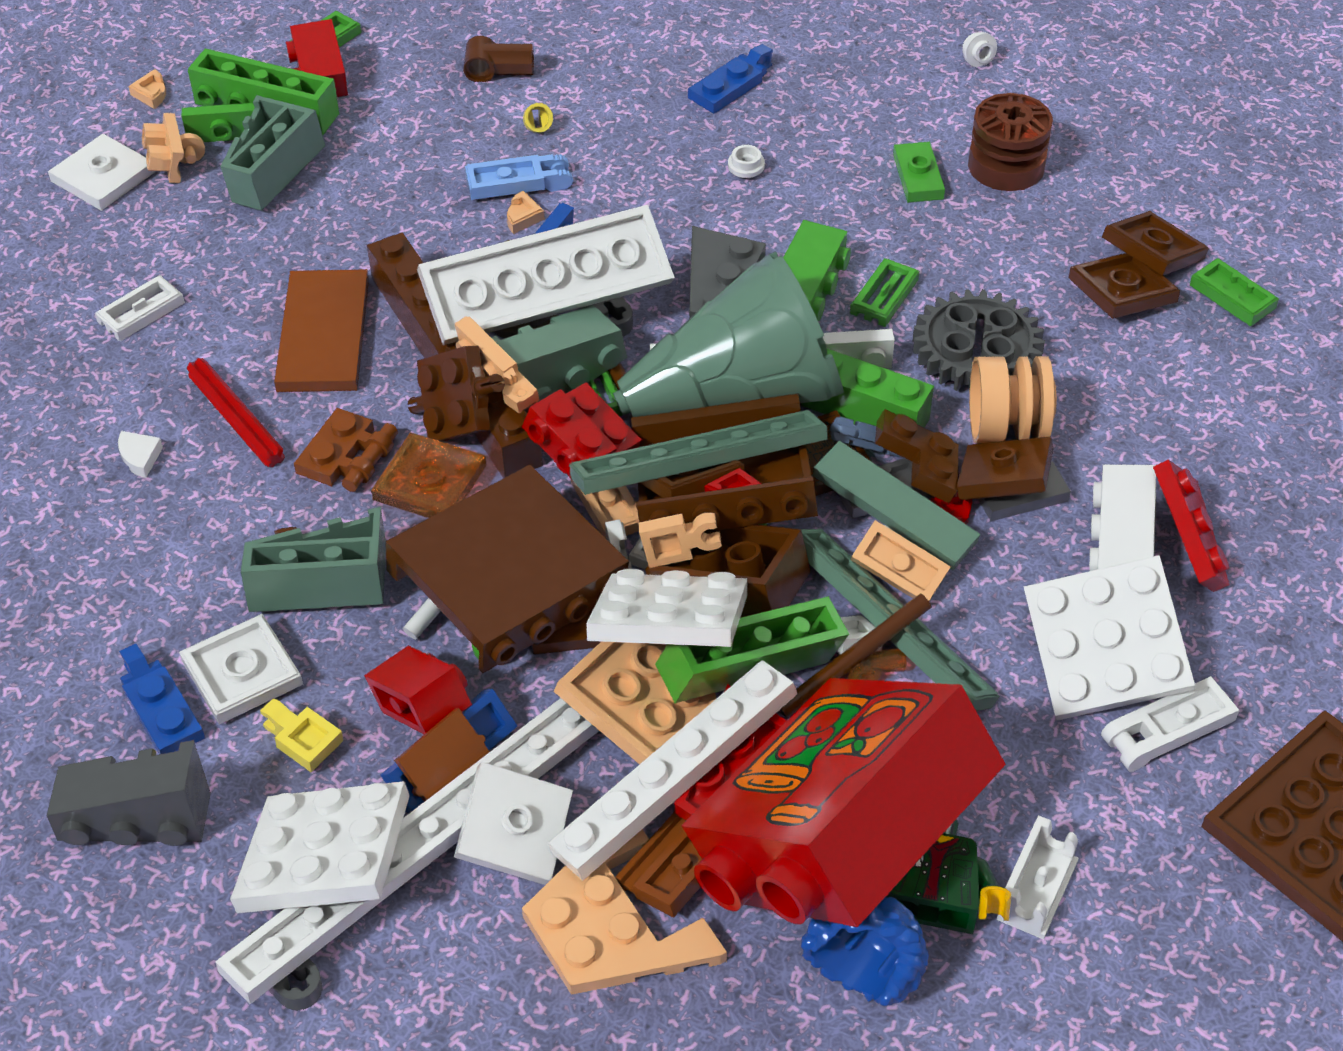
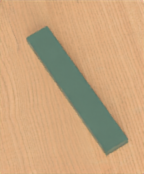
(697, 451)
(879, 604)

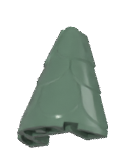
(739, 347)

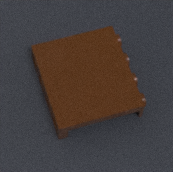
(785, 474)
(507, 564)

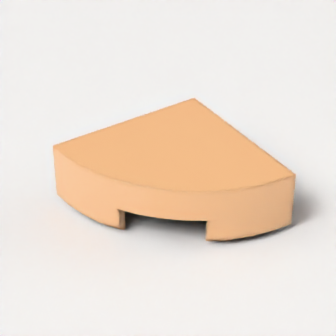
(149, 89)
(523, 212)

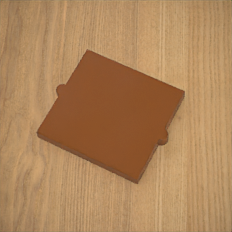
(441, 755)

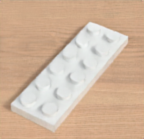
(546, 273)

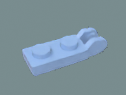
(518, 175)

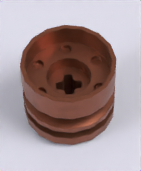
(1010, 141)

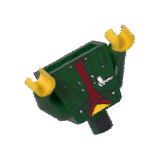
(952, 885)

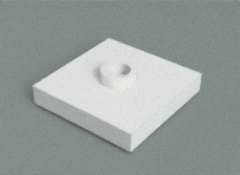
(101, 171)
(241, 668)
(512, 822)

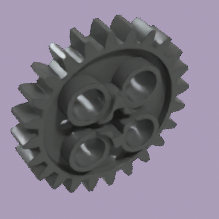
(947, 335)

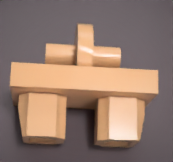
(168, 147)

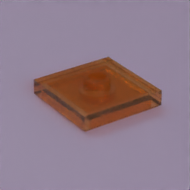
(428, 476)

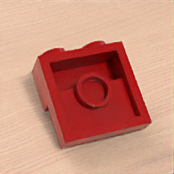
(577, 427)

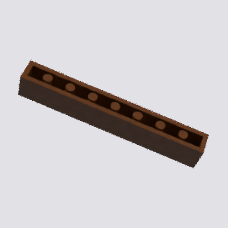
(396, 275)

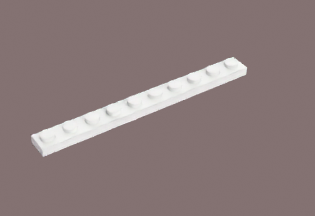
(424, 835)

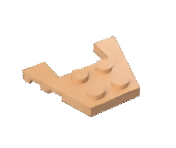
(601, 938)

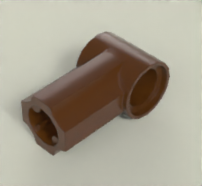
(487, 58)

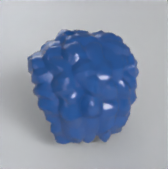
(877, 958)

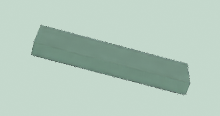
(896, 504)

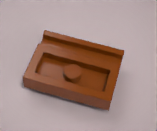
(663, 869)

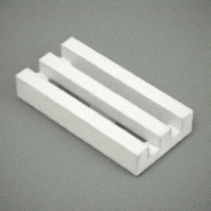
(142, 311)

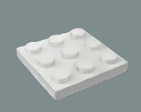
(668, 608)
(1109, 638)
(321, 848)

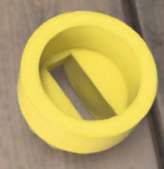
(544, 115)

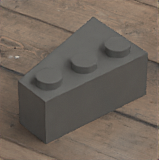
(717, 262)
(132, 800)

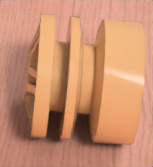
(1018, 399)

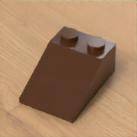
(766, 555)

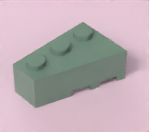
(270, 151)
(566, 351)
(317, 568)

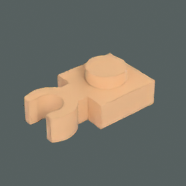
(671, 540)

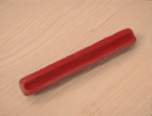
(235, 412)

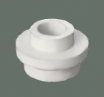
(974, 44)
(746, 161)

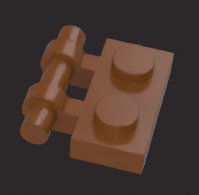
(337, 444)

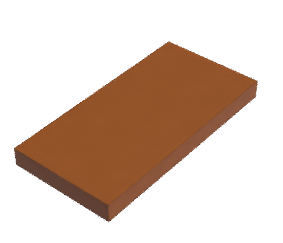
(322, 331)

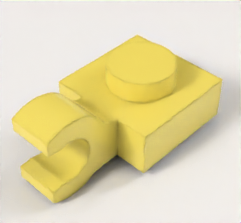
(302, 737)

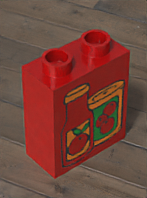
(843, 799)

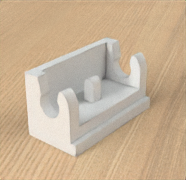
(1040, 879)

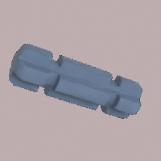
(860, 434)

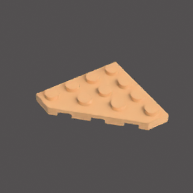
(626, 697)

